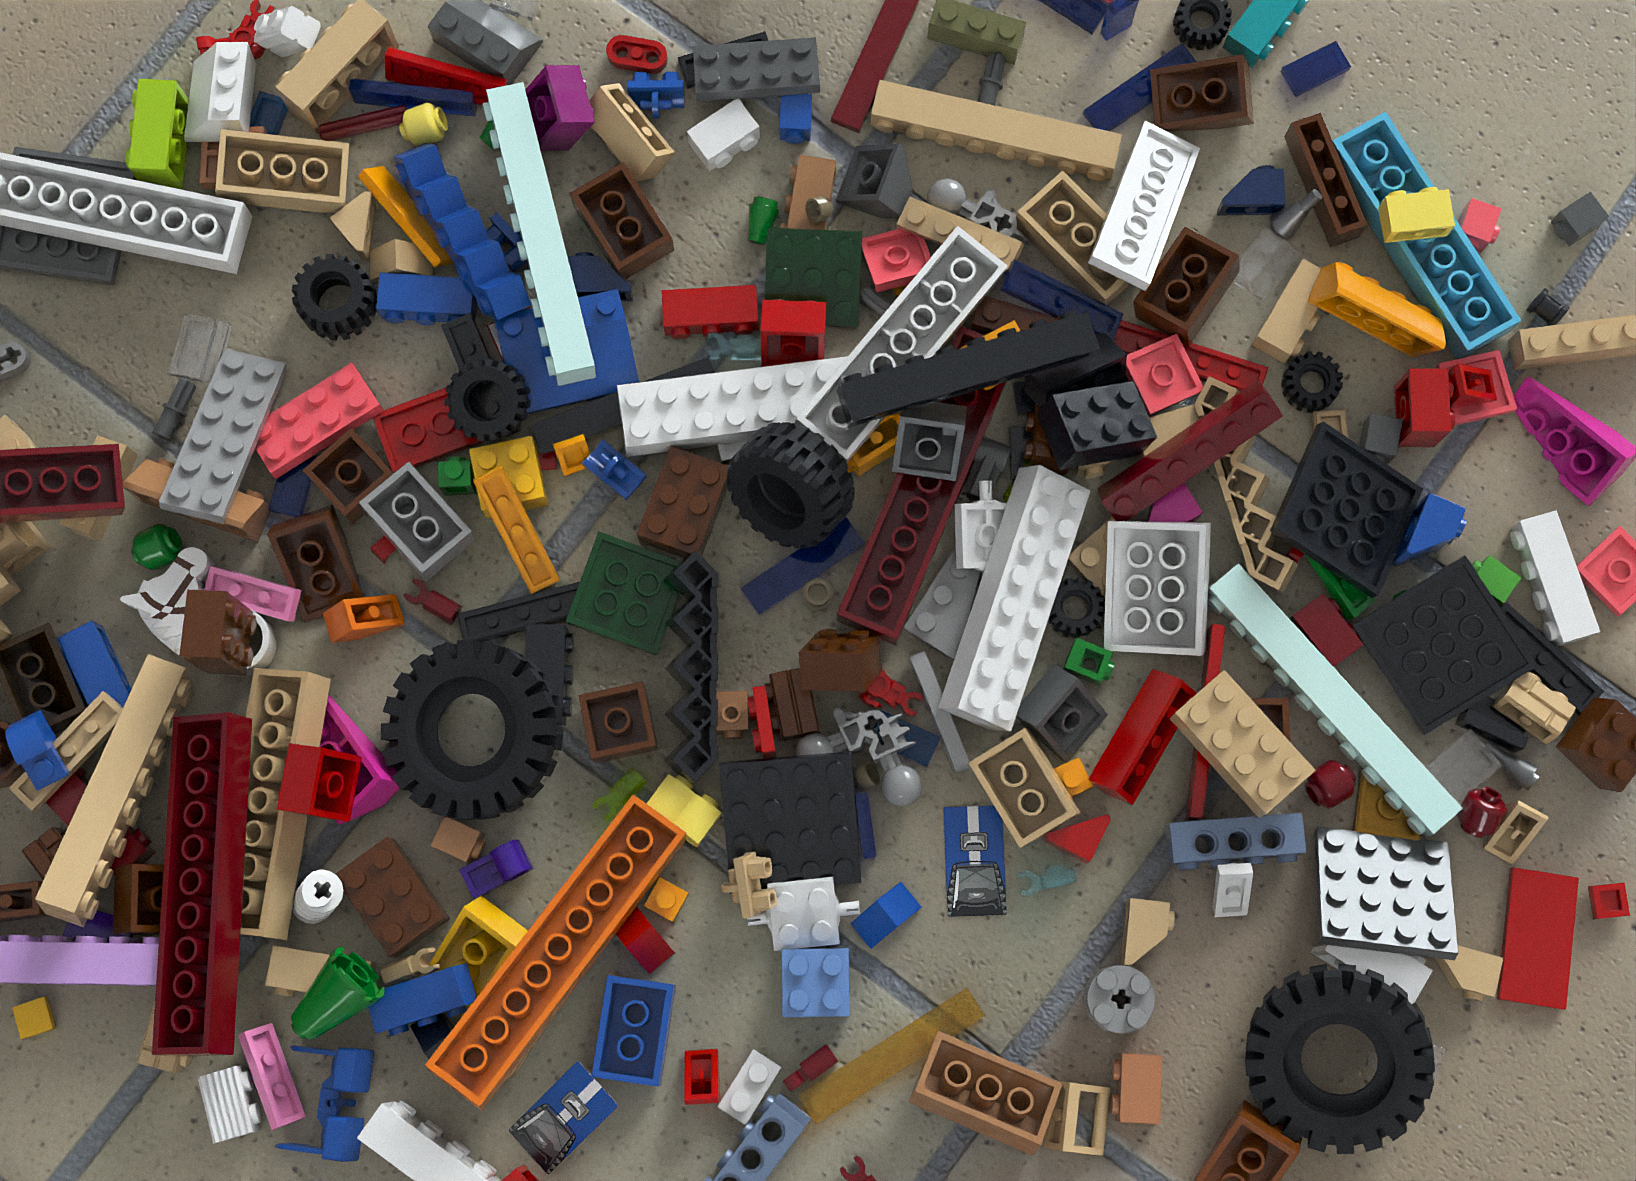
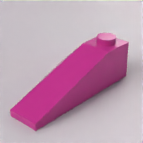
(1578, 445)
(375, 779)

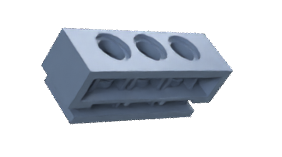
(1285, 830)
(792, 1122)

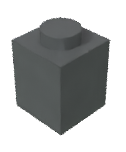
(1579, 219)
(1381, 436)

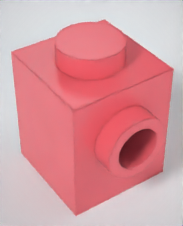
(1479, 223)

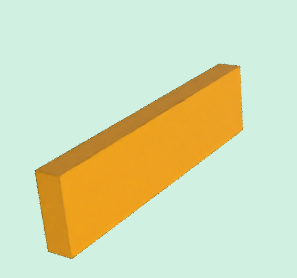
(404, 213)
(516, 529)

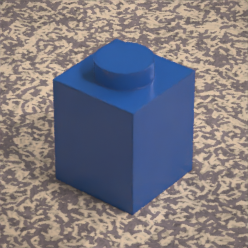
(795, 118)

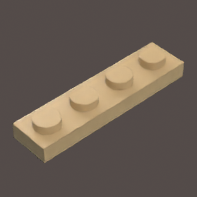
(938, 224)
(74, 747)

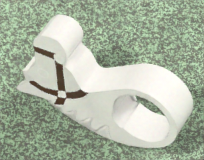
(164, 600)

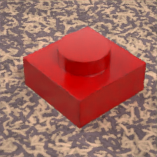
(1608, 900)

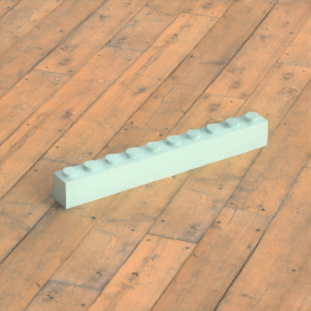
(540, 234)
(1333, 702)

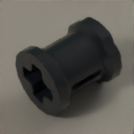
(1547, 308)

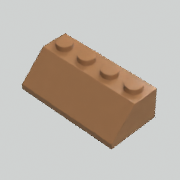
(245, 517)
(985, 1093)

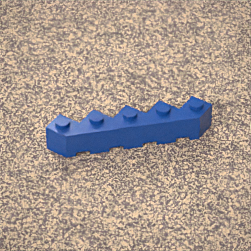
(460, 232)

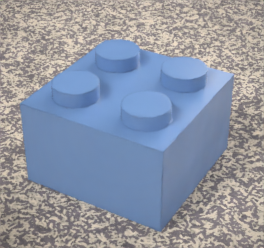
(815, 982)

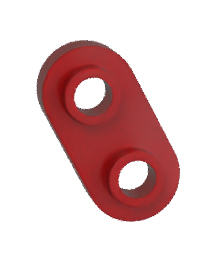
(638, 53)

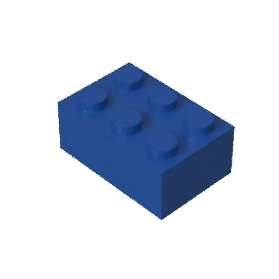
(633, 1030)

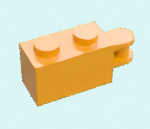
(877, 447)

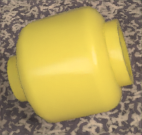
(423, 124)

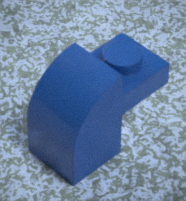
(33, 748)

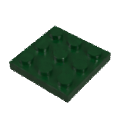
(817, 268)
(625, 594)

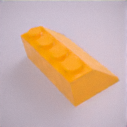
(1377, 310)

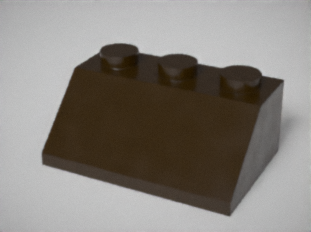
(39, 678)

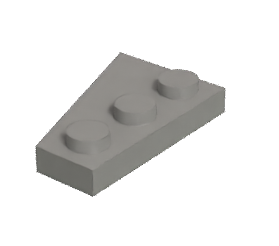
(945, 608)

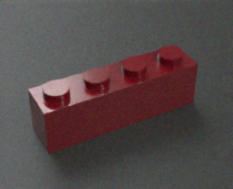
(65, 802)

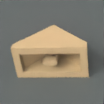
(356, 223)
(398, 258)
(1515, 831)

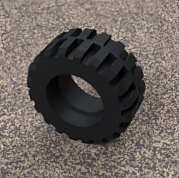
(797, 457)

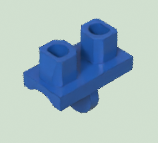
(656, 94)
(502, 232)
(614, 470)

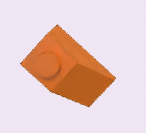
(362, 617)

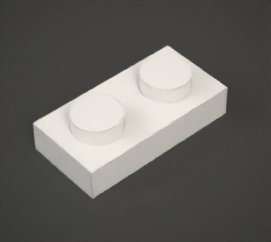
(1232, 889)
(749, 1086)

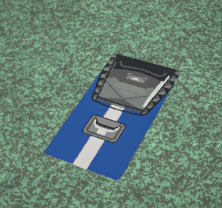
(974, 861)
(563, 1117)

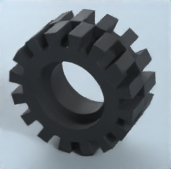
(1198, 35)
(1316, 364)
(1094, 602)

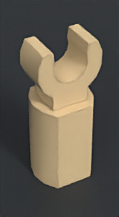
(408, 967)

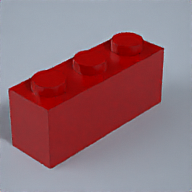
(710, 311)

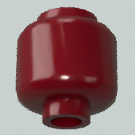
(1330, 784)
(1482, 812)

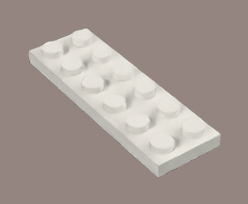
(1144, 206)

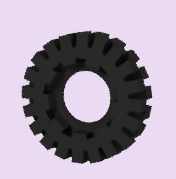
(528, 740)
(1349, 999)

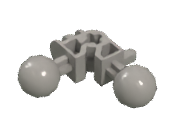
(951, 197)
(900, 783)

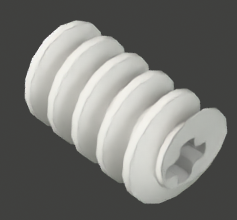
(325, 886)

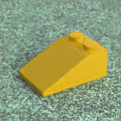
(482, 939)

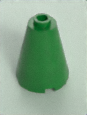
(336, 994)

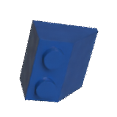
(1430, 528)

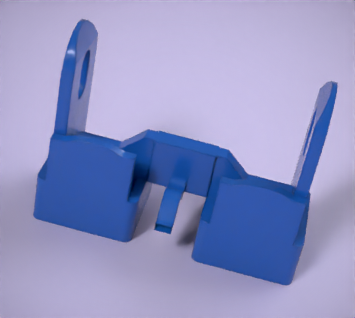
(349, 1073)

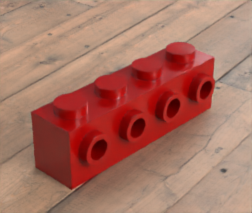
(1139, 737)

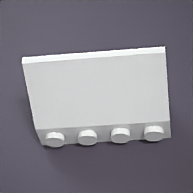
(1157, 587)

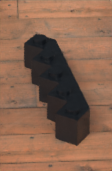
(695, 667)

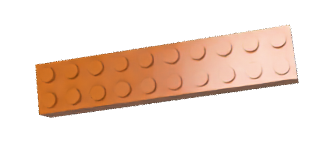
(556, 953)

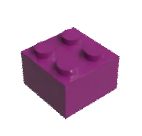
(559, 107)

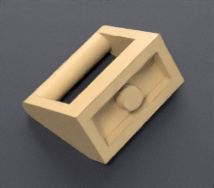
(1063, 1121)

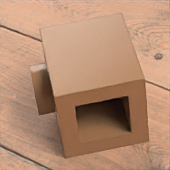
(732, 714)

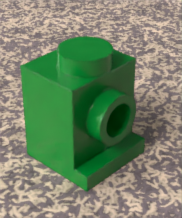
(456, 476)
(1082, 651)

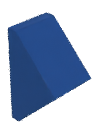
(885, 915)

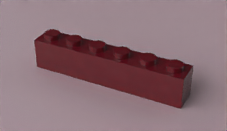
(1189, 452)

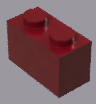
(1327, 629)

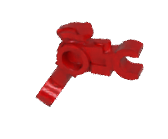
(243, 33)
(890, 692)

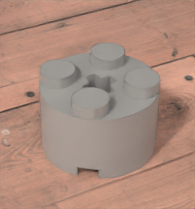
(1133, 986)

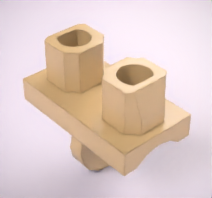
(746, 886)

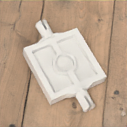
(977, 528)
(805, 914)

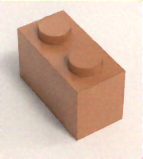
(1137, 1088)

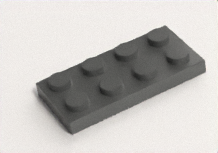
(756, 69)

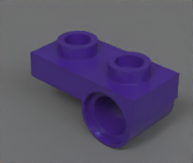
(496, 868)

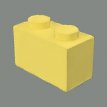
(1416, 215)

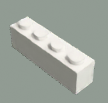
(1554, 579)

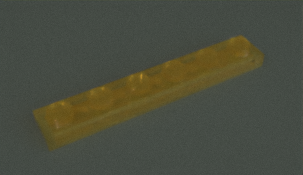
(889, 1056)

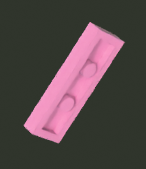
(255, 593)
(271, 1076)

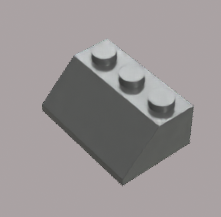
(484, 38)

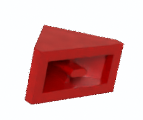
(1471, 386)
(1079, 839)
(644, 941)
(701, 1077)

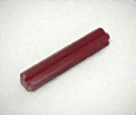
(362, 123)

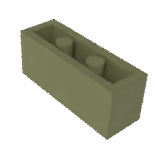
(976, 29)

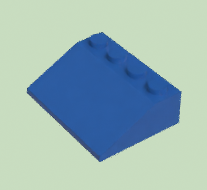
(608, 343)

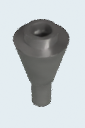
(1288, 220)
(1518, 770)

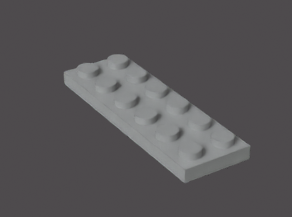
(223, 436)

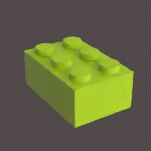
(158, 133)

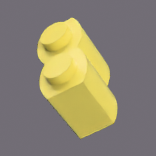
(685, 808)

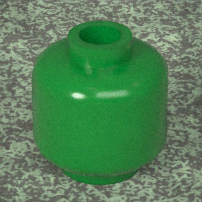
(156, 546)

